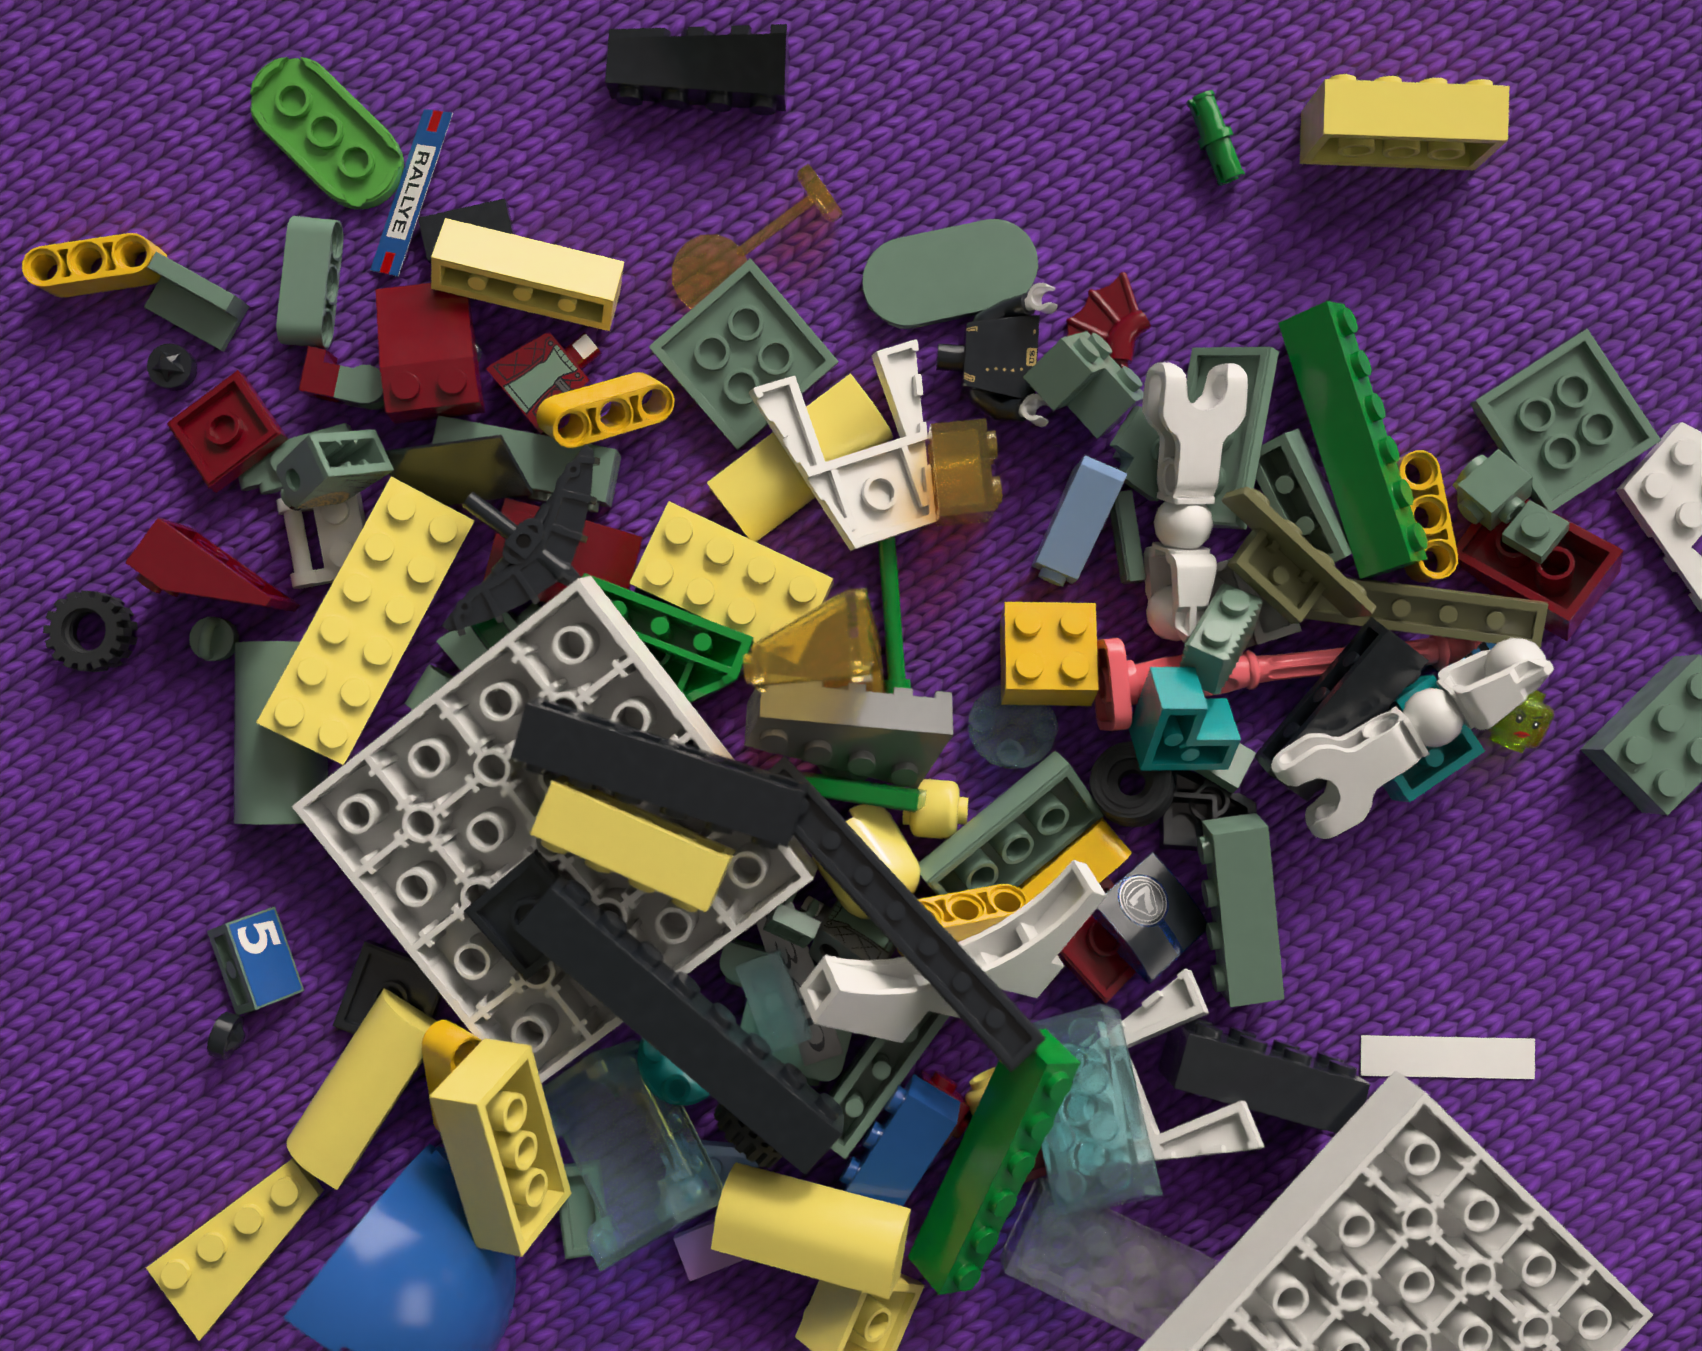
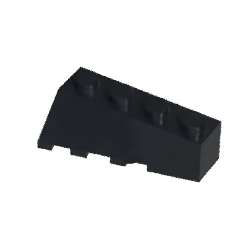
(700, 68)

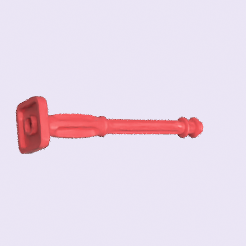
(1123, 681)

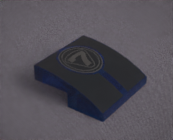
(1150, 918)

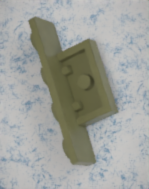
(1286, 566)

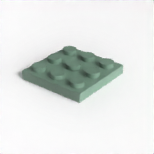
(738, 341)
(1566, 420)

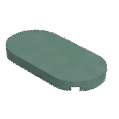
(948, 273)

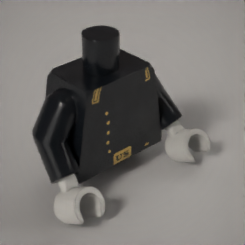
(997, 354)

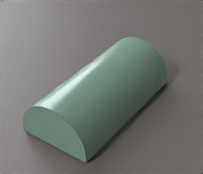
(268, 767)
(1014, 831)

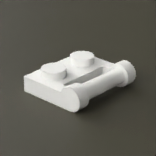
(337, 532)

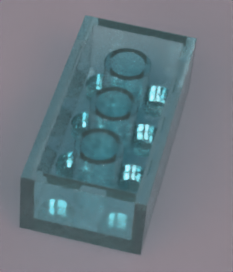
(1099, 1136)

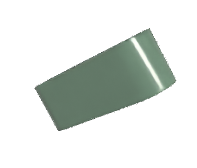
(309, 282)

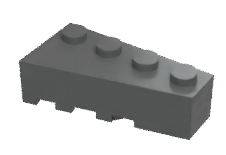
(852, 729)

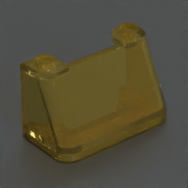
(827, 644)

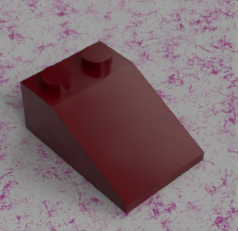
(427, 354)
(606, 555)
(189, 564)
(1567, 580)

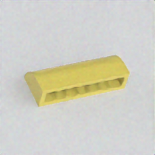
(765, 484)
(360, 1090)
(811, 1230)

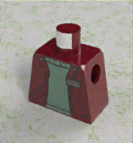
(543, 371)

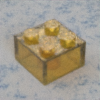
(962, 472)

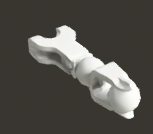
(1189, 460)
(1358, 763)

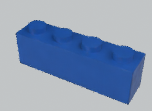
(903, 1144)

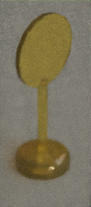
(712, 258)

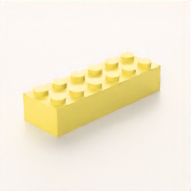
(366, 621)

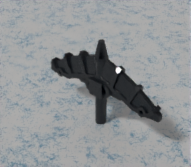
(534, 551)

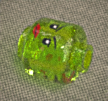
(1524, 725)

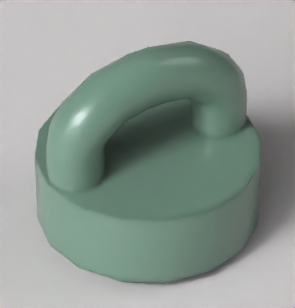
(213, 639)

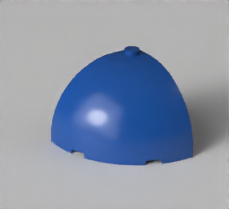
(411, 1274)

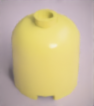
(886, 840)

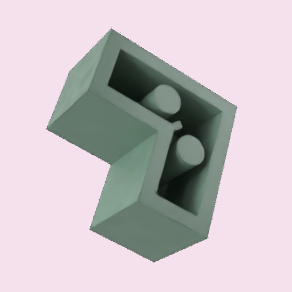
(1088, 381)

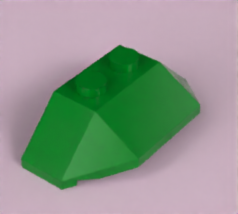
(689, 648)

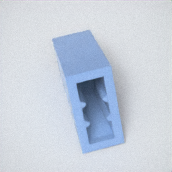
(1077, 520)

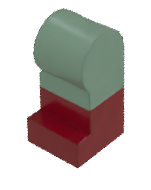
(341, 384)

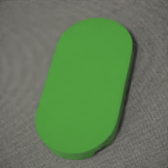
(326, 132)

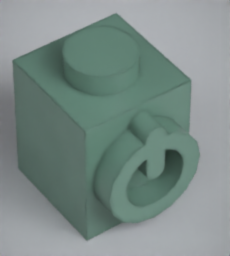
(1492, 490)

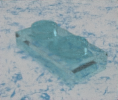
(774, 1001)

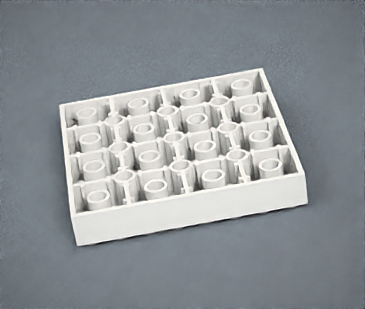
(446, 813)
(1404, 1246)

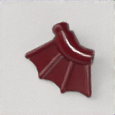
(1114, 317)

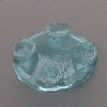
(1011, 733)

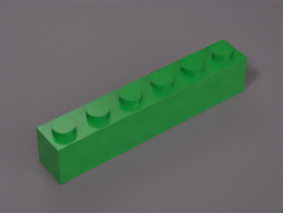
(1353, 439)
(992, 1166)

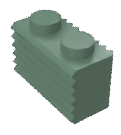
(1221, 636)

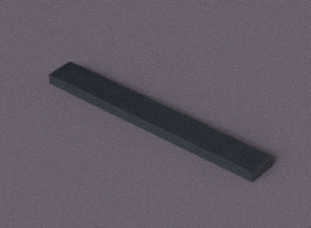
(912, 928)

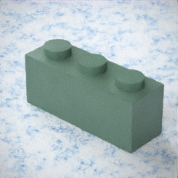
(1301, 494)

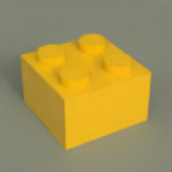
(1048, 653)

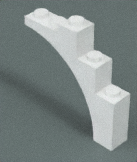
(1017, 953)

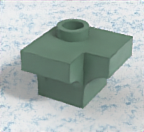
(1138, 453)

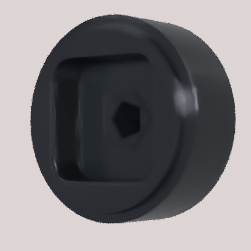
(172, 367)
(226, 1036)

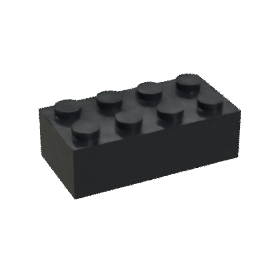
(1268, 1078)

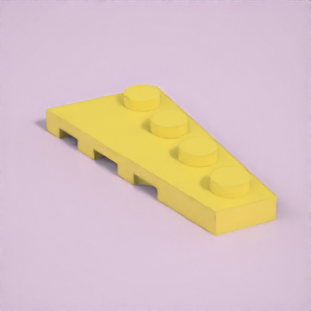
(223, 1255)

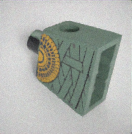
(313, 471)

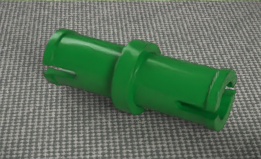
(1215, 137)

